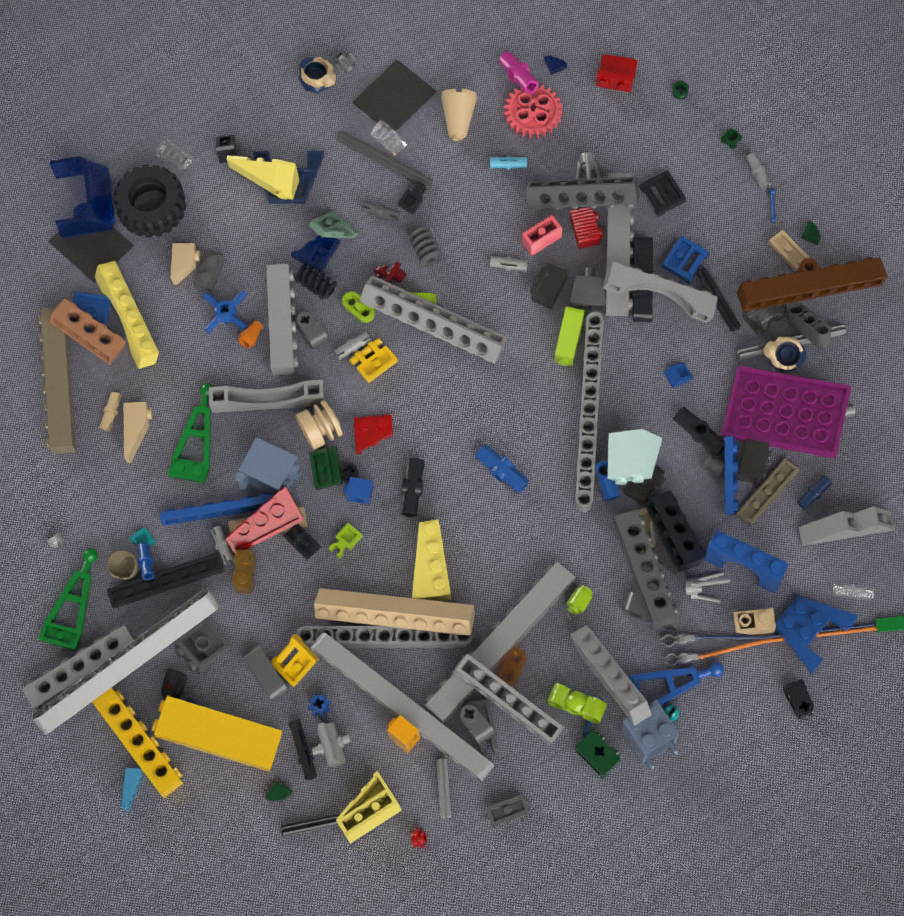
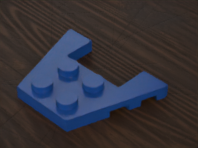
(804, 622)

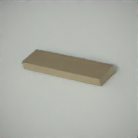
(767, 492)

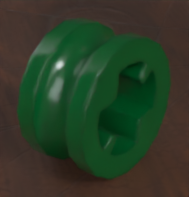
(685, 88)

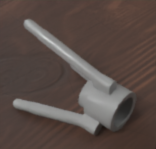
(587, 164)
(695, 585)

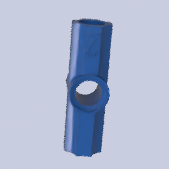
(502, 468)

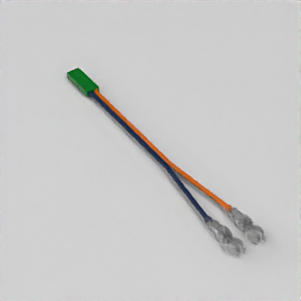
(881, 625)

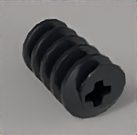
(314, 282)

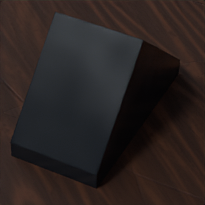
(225, 146)

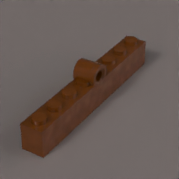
(811, 283)

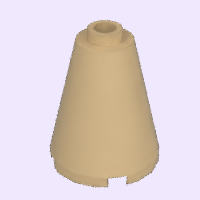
(458, 111)

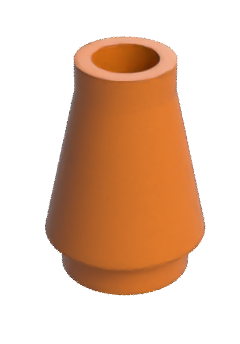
(250, 335)

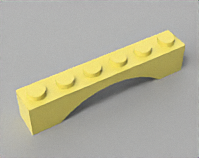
(139, 339)

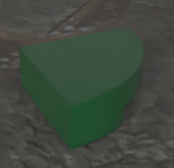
(811, 233)
(278, 792)

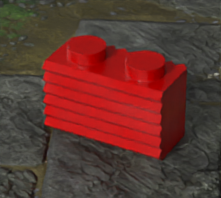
(585, 227)

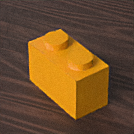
(403, 733)

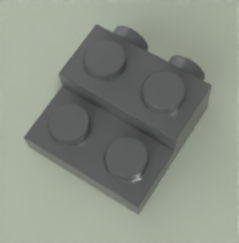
(201, 646)

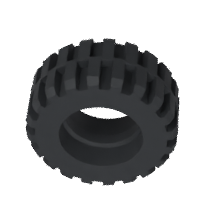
(142, 181)

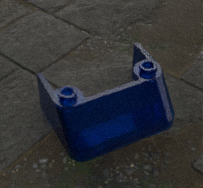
(98, 212)

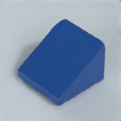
(678, 374)

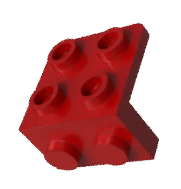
(616, 73)

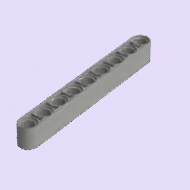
(375, 633)

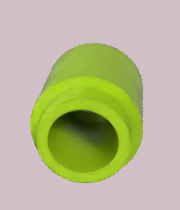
(579, 600)

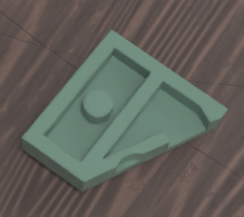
(333, 226)

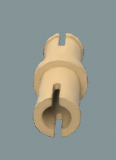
(110, 411)

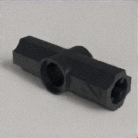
(691, 423)
(412, 487)

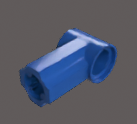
(608, 487)

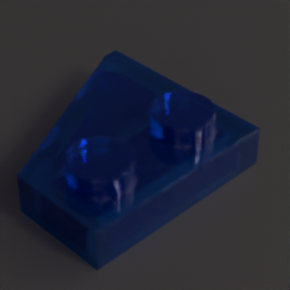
(317, 252)

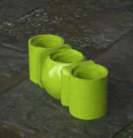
(577, 703)

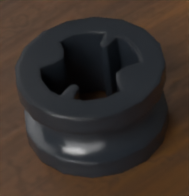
(345, 467)

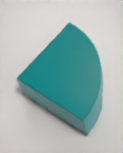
(142, 536)

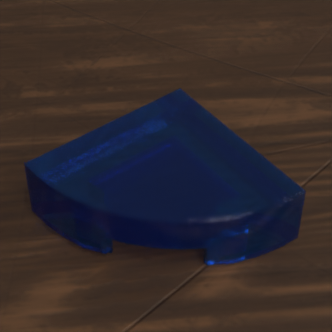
(554, 64)

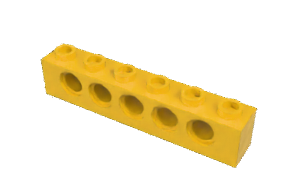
(164, 784)

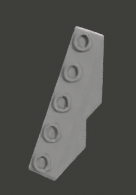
(847, 525)

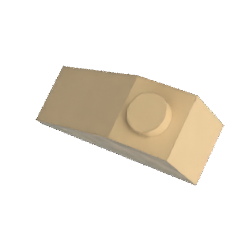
(136, 423)

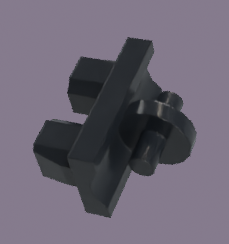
(302, 541)

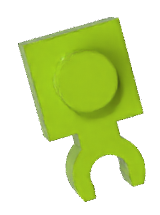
(346, 538)

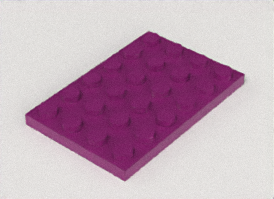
(787, 411)

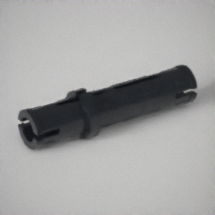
(305, 757)

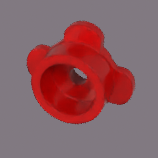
(418, 838)

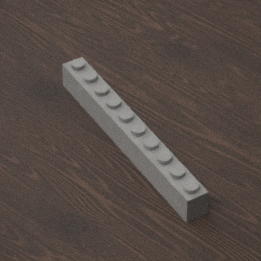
(504, 637)

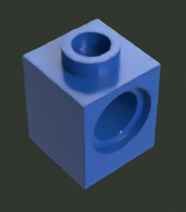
(359, 490)

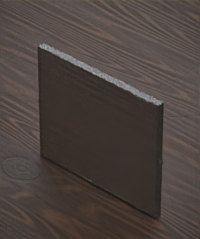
(394, 96)
(92, 249)

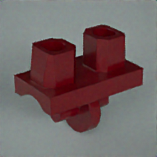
(395, 273)

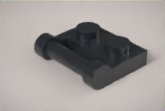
(667, 189)

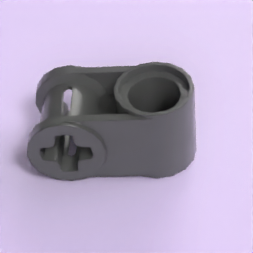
(312, 332)
(477, 727)

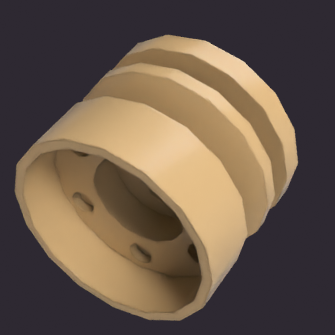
(318, 425)

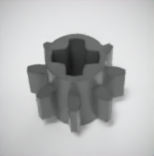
(344, 61)

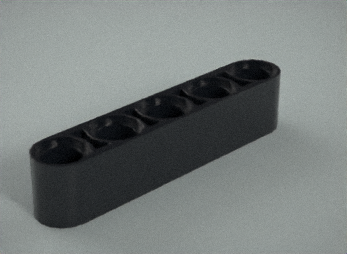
(643, 260)

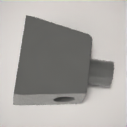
(588, 292)

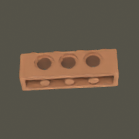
(91, 341)

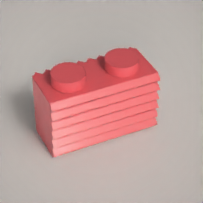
(541, 235)

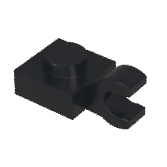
(412, 199)

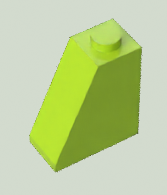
(569, 336)

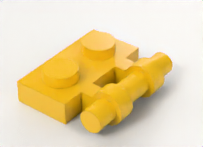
(377, 363)

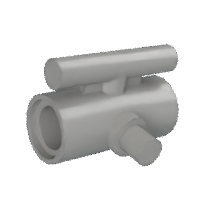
(331, 744)

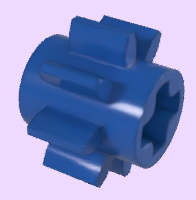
(313, 706)

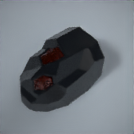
(173, 684)

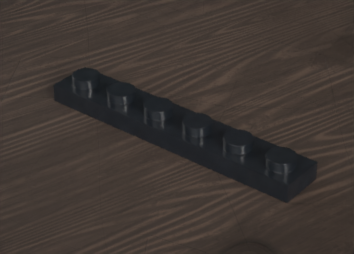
(165, 580)

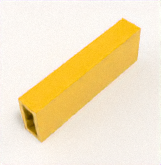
(217, 733)

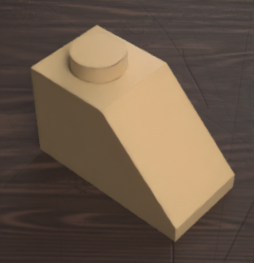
(183, 261)

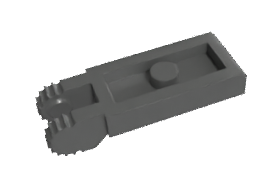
(483, 707)

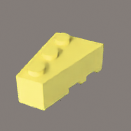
(368, 810)

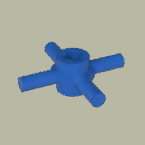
(221, 315)

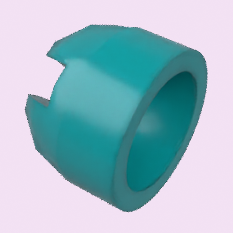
(676, 713)

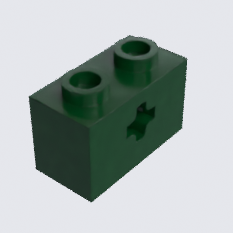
(601, 765)

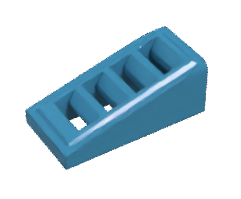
(130, 786)

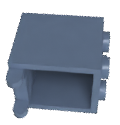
(268, 468)
(651, 735)

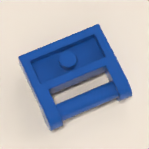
(679, 257)

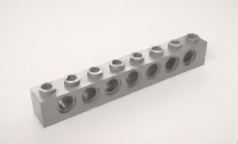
(428, 311)

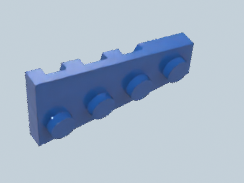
(731, 470)

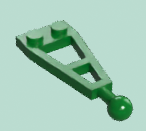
(189, 469)
(65, 636)

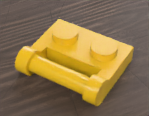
(299, 664)

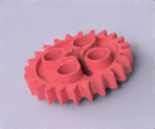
(531, 124)

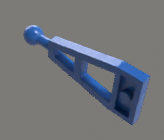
(715, 669)

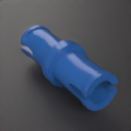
(145, 561)

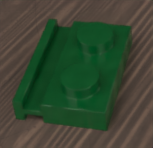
(326, 467)

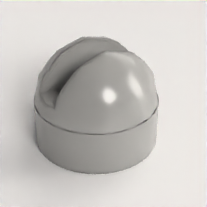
(54, 539)

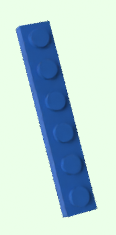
(212, 510)

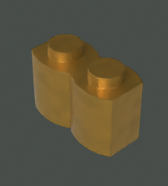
(243, 574)

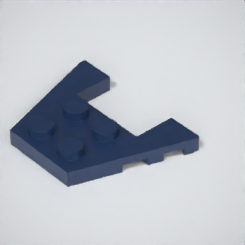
(306, 177)

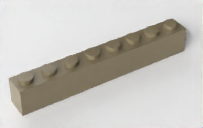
(57, 386)

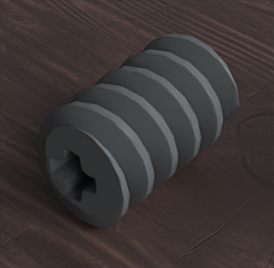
(424, 245)

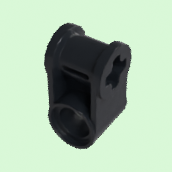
(797, 696)

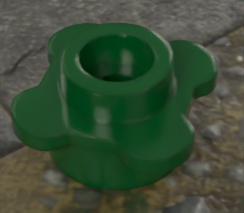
(731, 133)

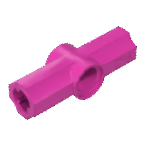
(518, 72)

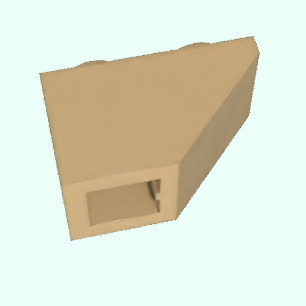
(755, 622)

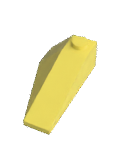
(275, 176)

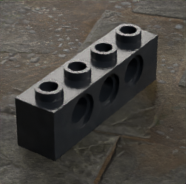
(673, 540)

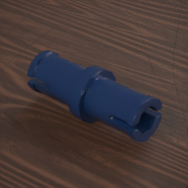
(814, 492)

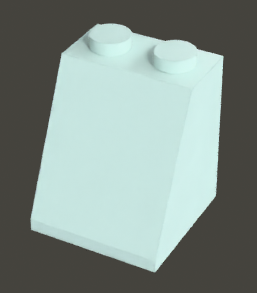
(632, 455)

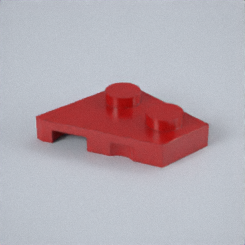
(371, 431)

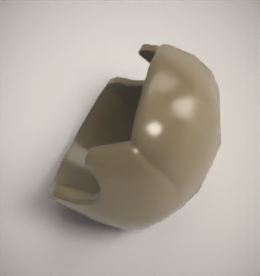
(123, 565)

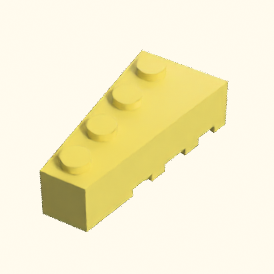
(430, 566)

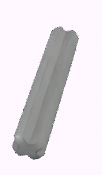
(443, 788)

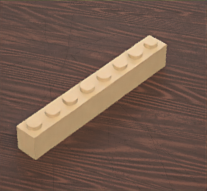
(394, 611)

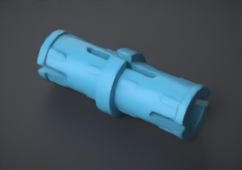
(508, 162)

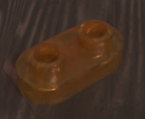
(512, 667)

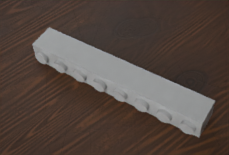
(619, 250)

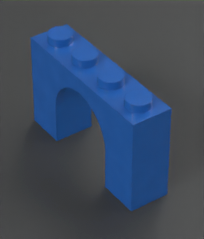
(767, 567)

